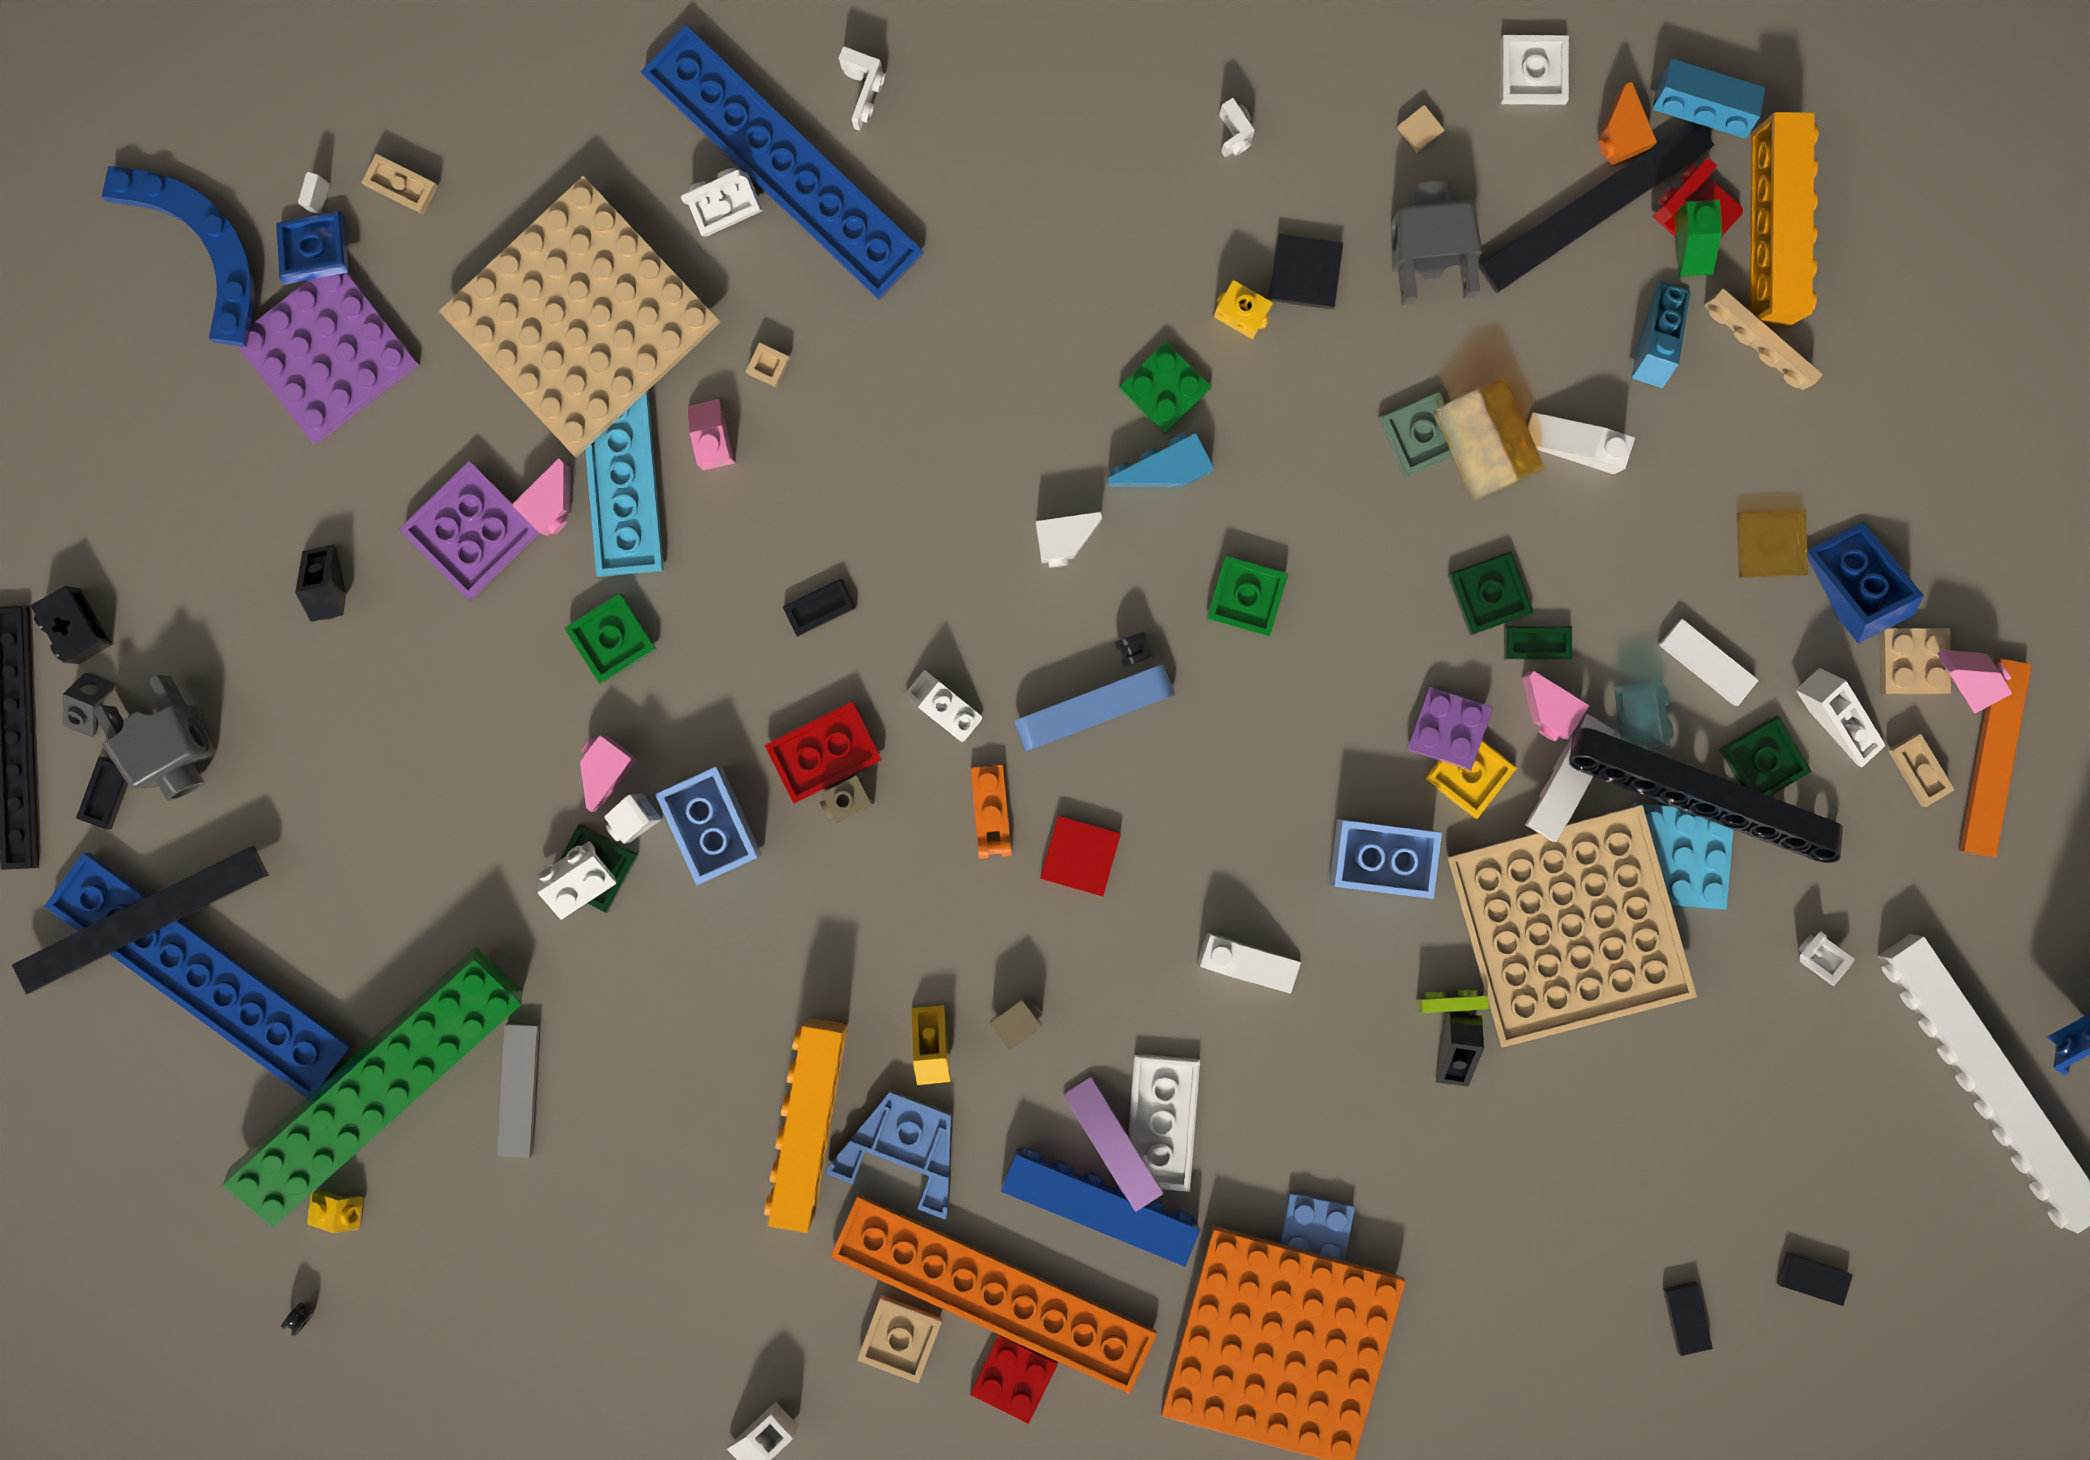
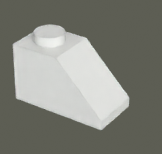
(1064, 537)
(631, 818)

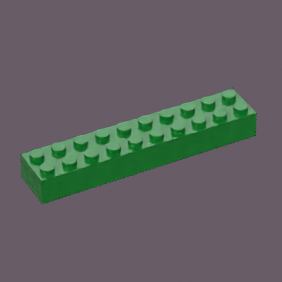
(373, 1087)

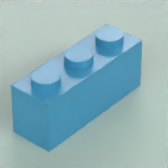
(1708, 98)

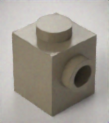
(846, 799)
(1017, 1022)

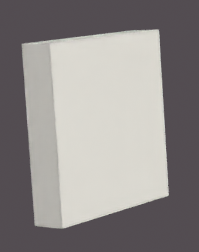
(1534, 69)

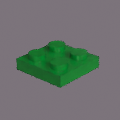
(1165, 388)
(1247, 596)
(610, 638)

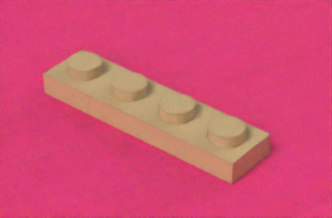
(1769, 345)

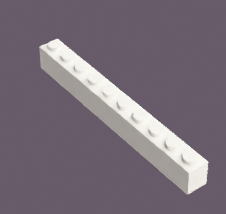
(1990, 1079)

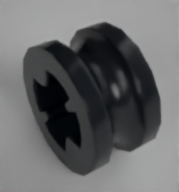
(297, 1319)

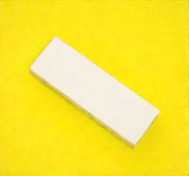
(1708, 662)

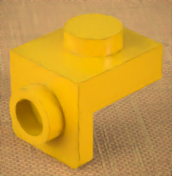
(334, 1212)

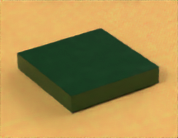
(1490, 593)
(1765, 758)
(613, 855)

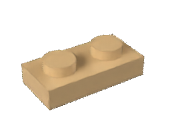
(399, 184)
(1921, 770)

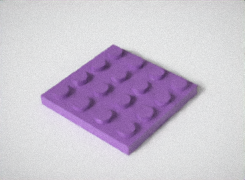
(326, 353)

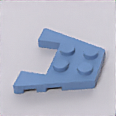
(907, 1135)

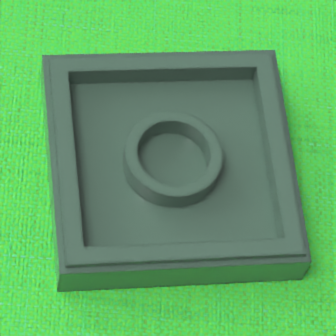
(1416, 434)

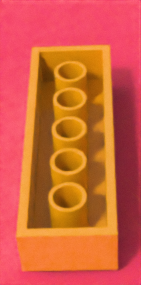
(1783, 219)
(807, 1124)

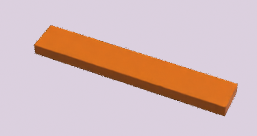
(1995, 765)

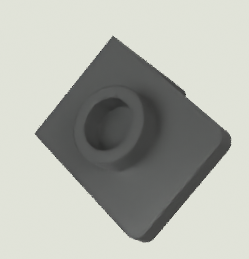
(79, 706)

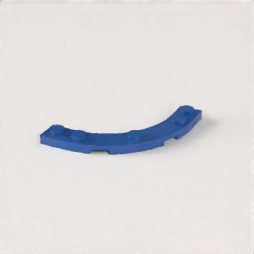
(229, 257)

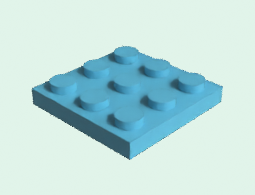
(1691, 856)

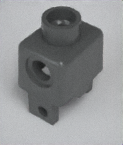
(1433, 237)
(161, 746)

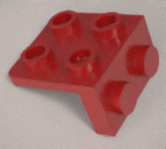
(1697, 187)

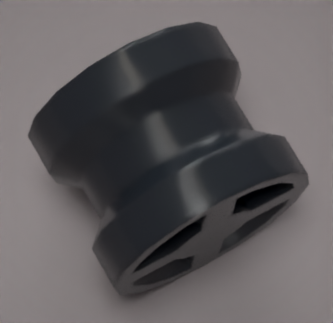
(1133, 649)

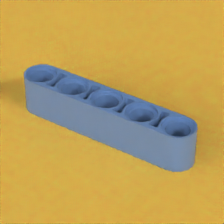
(1094, 707)

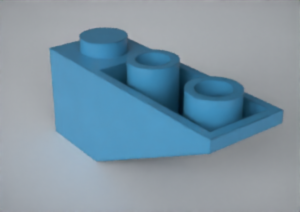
(1662, 335)
(1171, 467)

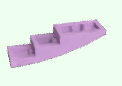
(1113, 1144)

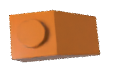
(1626, 128)

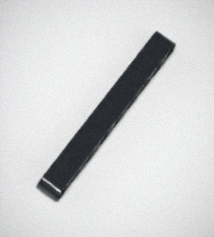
(1706, 795)

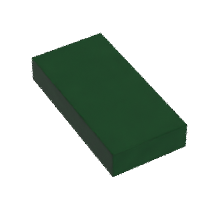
(1537, 642)

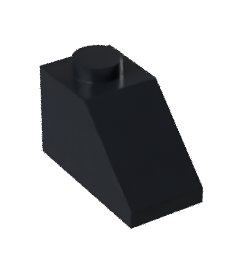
(321, 584)
(1460, 1048)

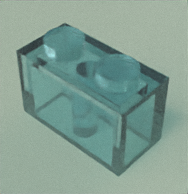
(1644, 714)

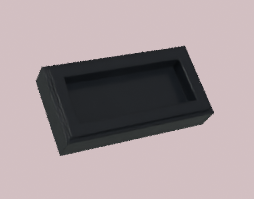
(819, 607)
(103, 795)
(1814, 1279)
(1687, 1318)

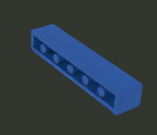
(1100, 1206)

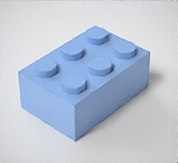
(708, 825)
(1385, 858)

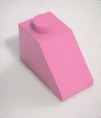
(709, 435)
(548, 499)
(1976, 677)
(1552, 707)
(603, 769)

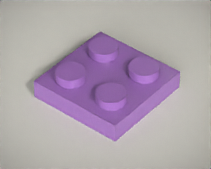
(1450, 728)

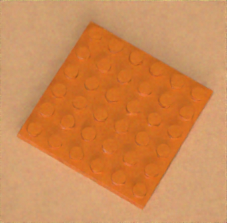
(1282, 1346)

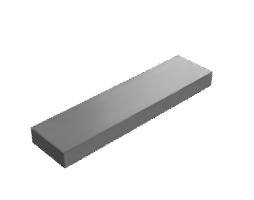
(518, 1090)

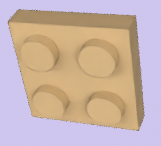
(1911, 661)
(899, 1339)

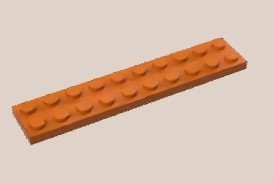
(994, 1294)

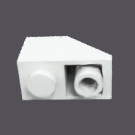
(764, 1436)

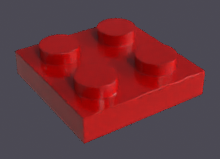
(1013, 1378)

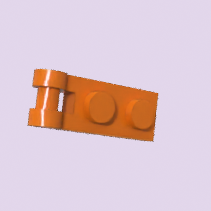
(990, 810)

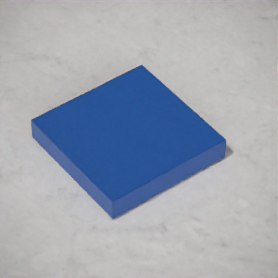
(312, 247)

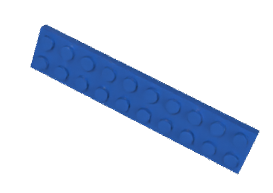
(782, 162)
(207, 982)

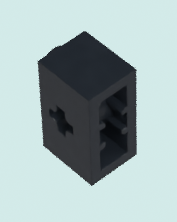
(85, 633)

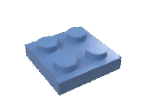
(1317, 1225)

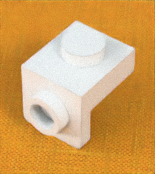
(1238, 122)
(1825, 958)

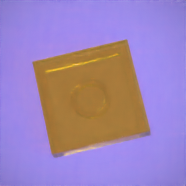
(1772, 544)

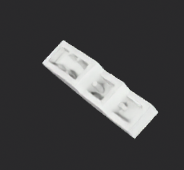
(1562, 790)

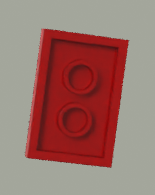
(823, 752)

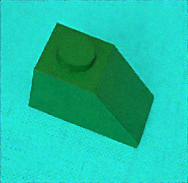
(1698, 237)

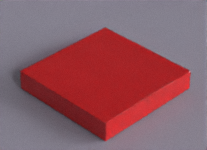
(1080, 856)

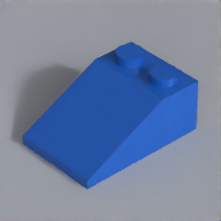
(1863, 582)

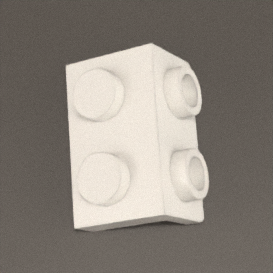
(722, 201)
(573, 880)

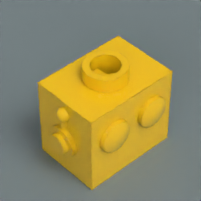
(1245, 321)

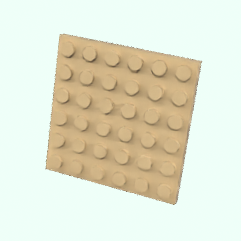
(579, 316)
(1571, 926)

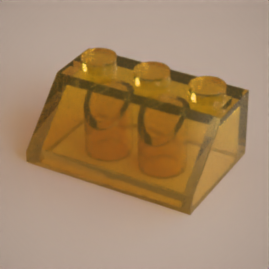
(1489, 439)

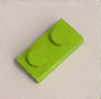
(1439, 1003)

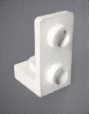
(860, 66)
(943, 706)

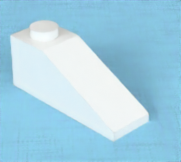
(1581, 442)
(1841, 715)
(1248, 963)

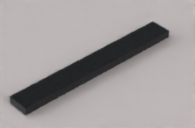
(1596, 206)
(17, 748)
(140, 920)

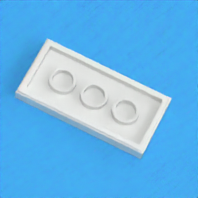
(1165, 1116)

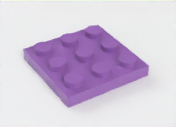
(469, 530)

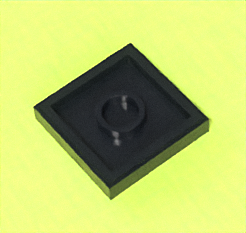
(1306, 271)

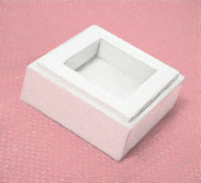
(313, 193)

